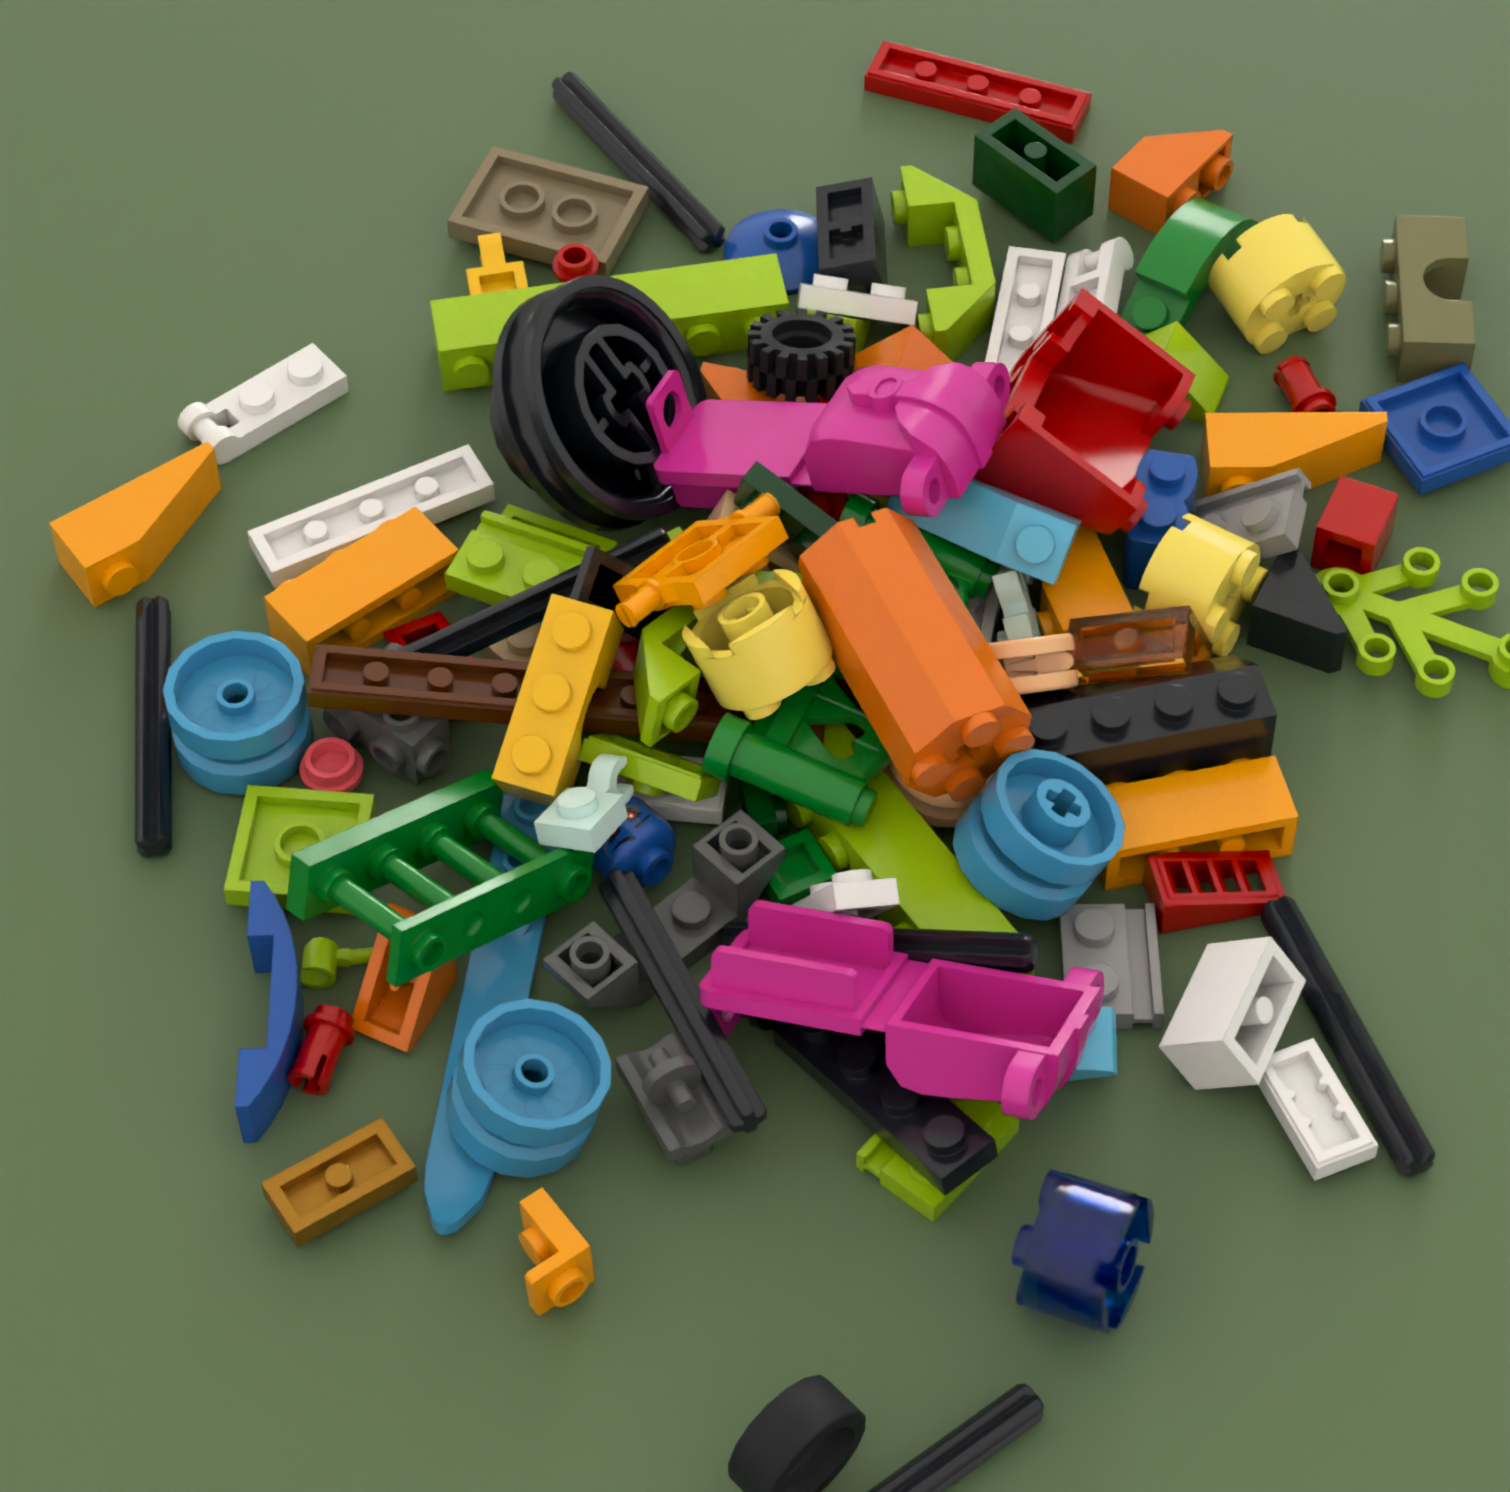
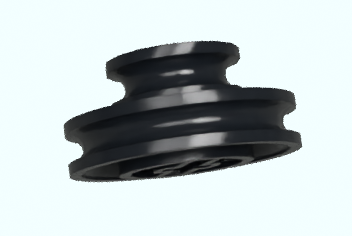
(575, 396)

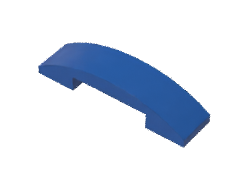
(264, 1071)

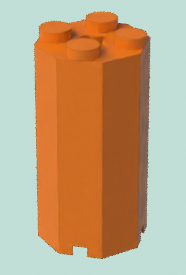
(914, 655)

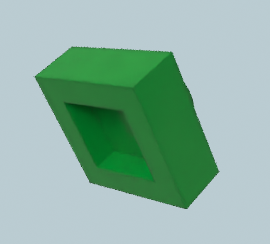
(801, 868)

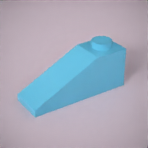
(1003, 529)

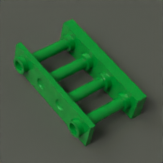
(419, 834)

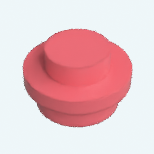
(331, 766)

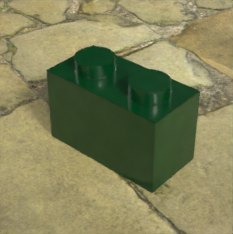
(1034, 174)

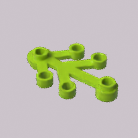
(1416, 619)

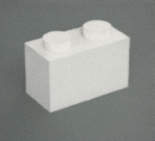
(1232, 1013)

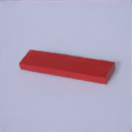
(974, 89)

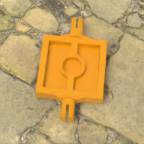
(702, 562)

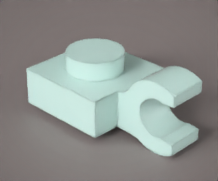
(590, 814)

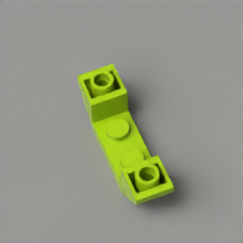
(946, 216)
(665, 674)

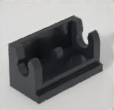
(851, 233)

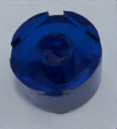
(1083, 1251)

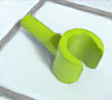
(323, 957)

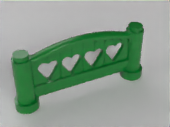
(782, 749)

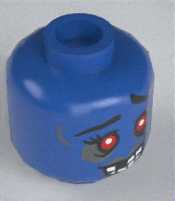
(639, 846)

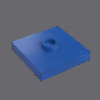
(1442, 428)

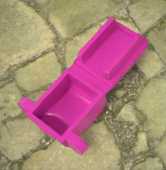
(876, 436)
(944, 1021)

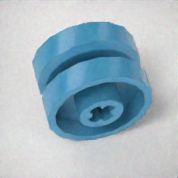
(238, 711)
(1038, 834)
(528, 1088)

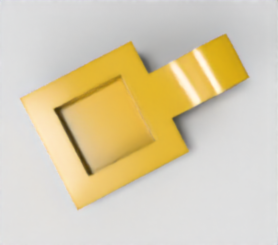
(494, 271)

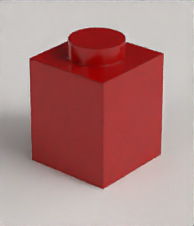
(1354, 527)

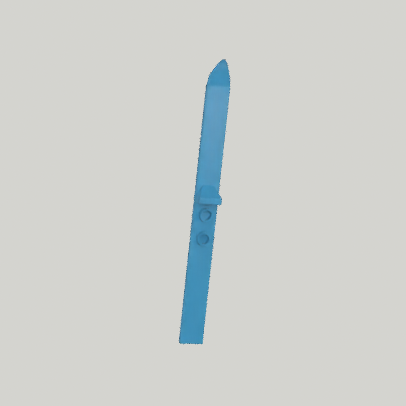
(495, 975)

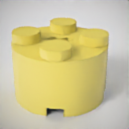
(1278, 282)
(1210, 573)
(760, 644)

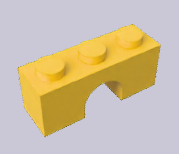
(547, 722)

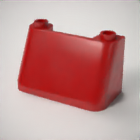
(1085, 415)

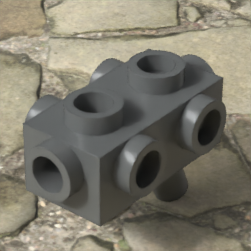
(399, 743)

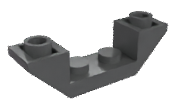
(729, 876)

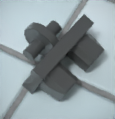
(673, 1099)

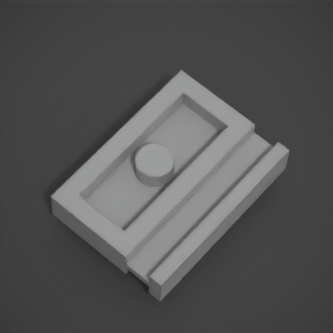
(1262, 511)
(1125, 950)

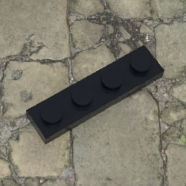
(920, 1128)

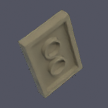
(547, 206)

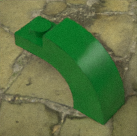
(1179, 263)

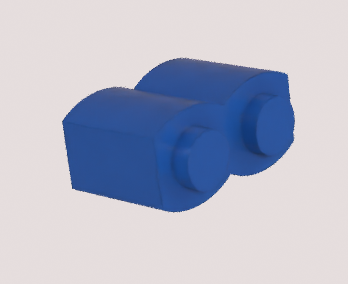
(1170, 495)

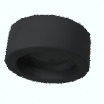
(798, 1440)

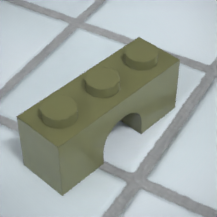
(1425, 269)

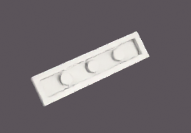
(307, 537)

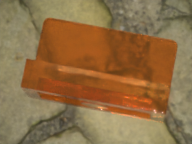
(1137, 644)

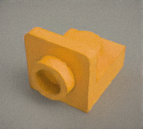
(558, 1252)

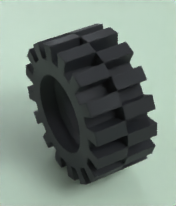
(800, 354)

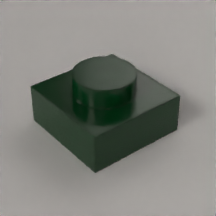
(764, 808)

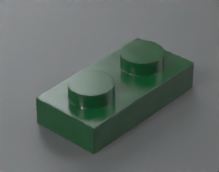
(800, 517)

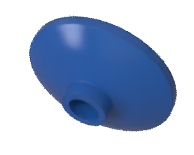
(783, 232)

